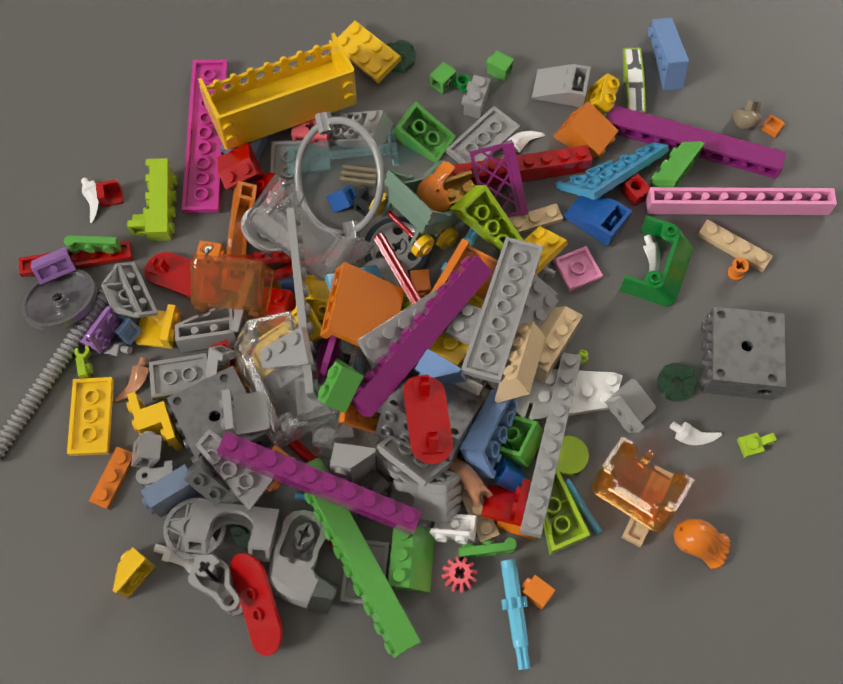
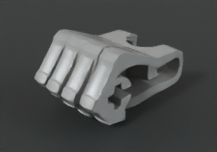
(436, 500)
(202, 581)

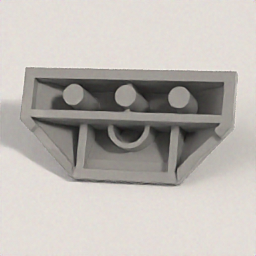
(128, 292)

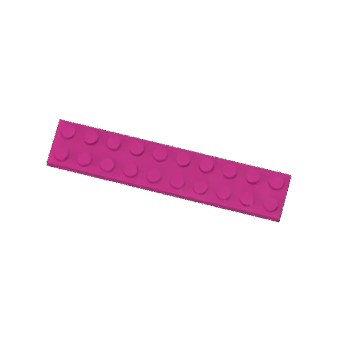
(203, 144)

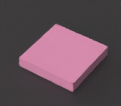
(578, 268)

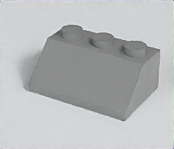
(352, 462)

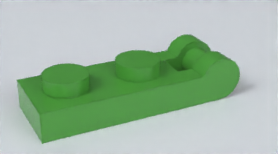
(92, 243)
(487, 549)

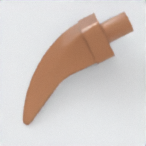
(137, 378)

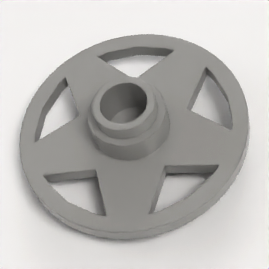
(180, 525)

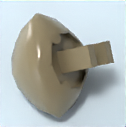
(749, 117)

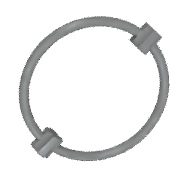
(325, 125)

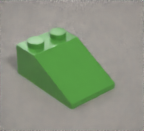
(423, 133)
(339, 386)
(522, 441)

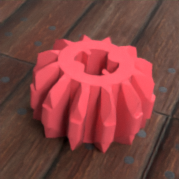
(451, 573)

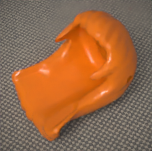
(432, 190)
(702, 541)

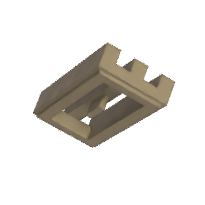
(360, 173)

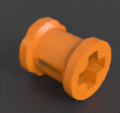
(738, 269)

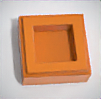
(772, 125)

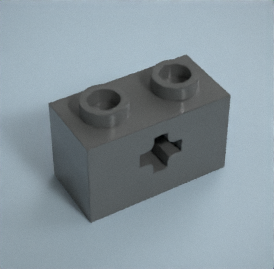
(206, 481)

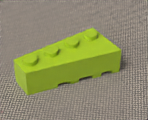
(485, 216)

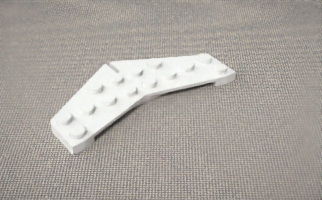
(589, 394)

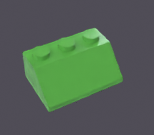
(678, 166)
(411, 560)

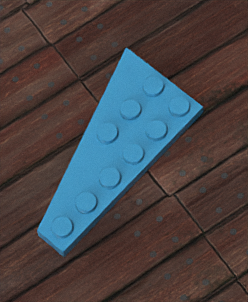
(609, 174)

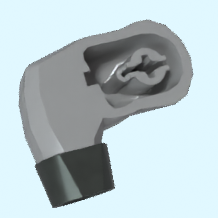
(294, 561)

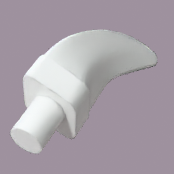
(522, 138)
(90, 194)
(652, 252)
(691, 436)
(169, 556)

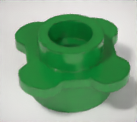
(462, 78)

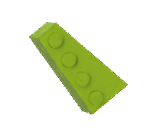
(160, 200)
(563, 521)

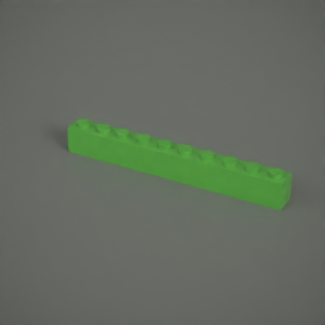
(365, 573)

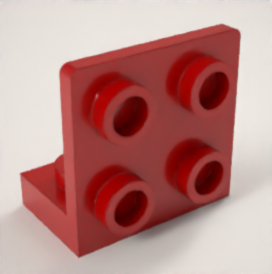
(506, 505)

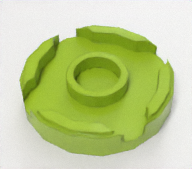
(573, 456)

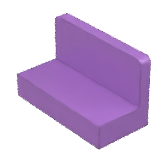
(52, 265)

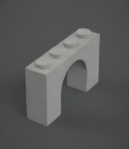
(208, 518)

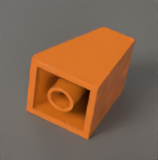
(588, 128)

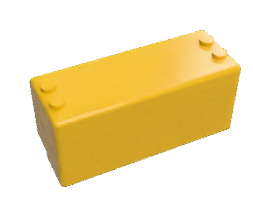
(280, 97)

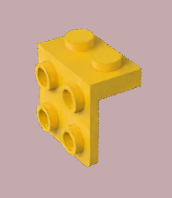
(160, 329)

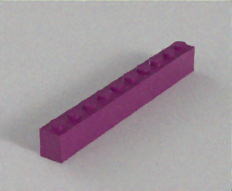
(717, 146)
(420, 335)
(319, 483)

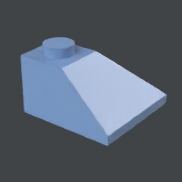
(439, 368)

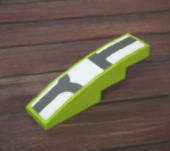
(634, 79)

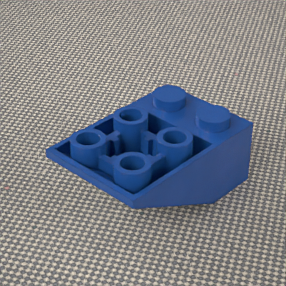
(599, 217)

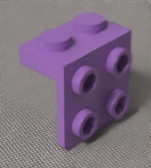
(102, 331)

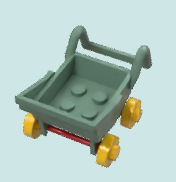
(403, 197)

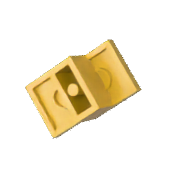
(154, 419)

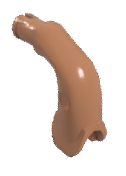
(470, 481)

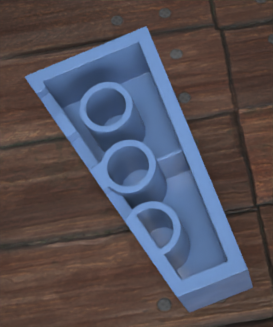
(669, 53)
(488, 434)

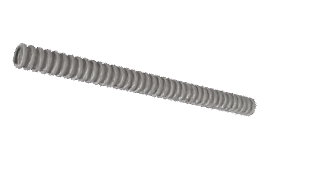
(50, 373)

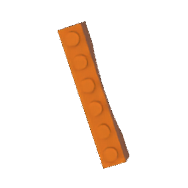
(243, 199)

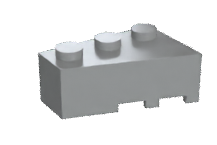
(205, 330)

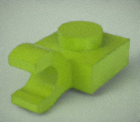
(84, 367)
(754, 445)

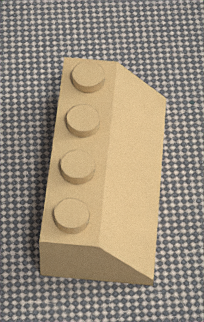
(559, 330)
(521, 363)

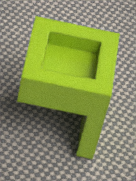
(137, 224)

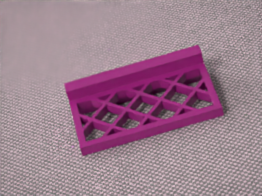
(513, 174)
(327, 356)

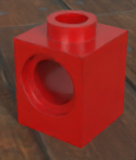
(637, 196)

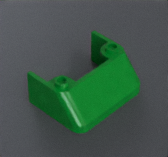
(665, 286)

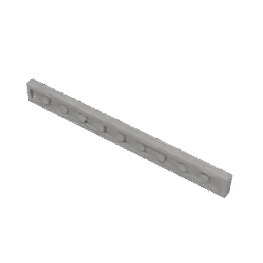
(301, 293)
(550, 446)

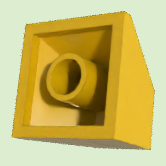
(131, 572)

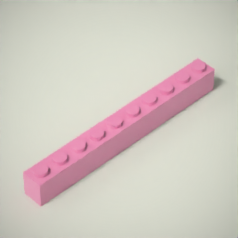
(740, 201)

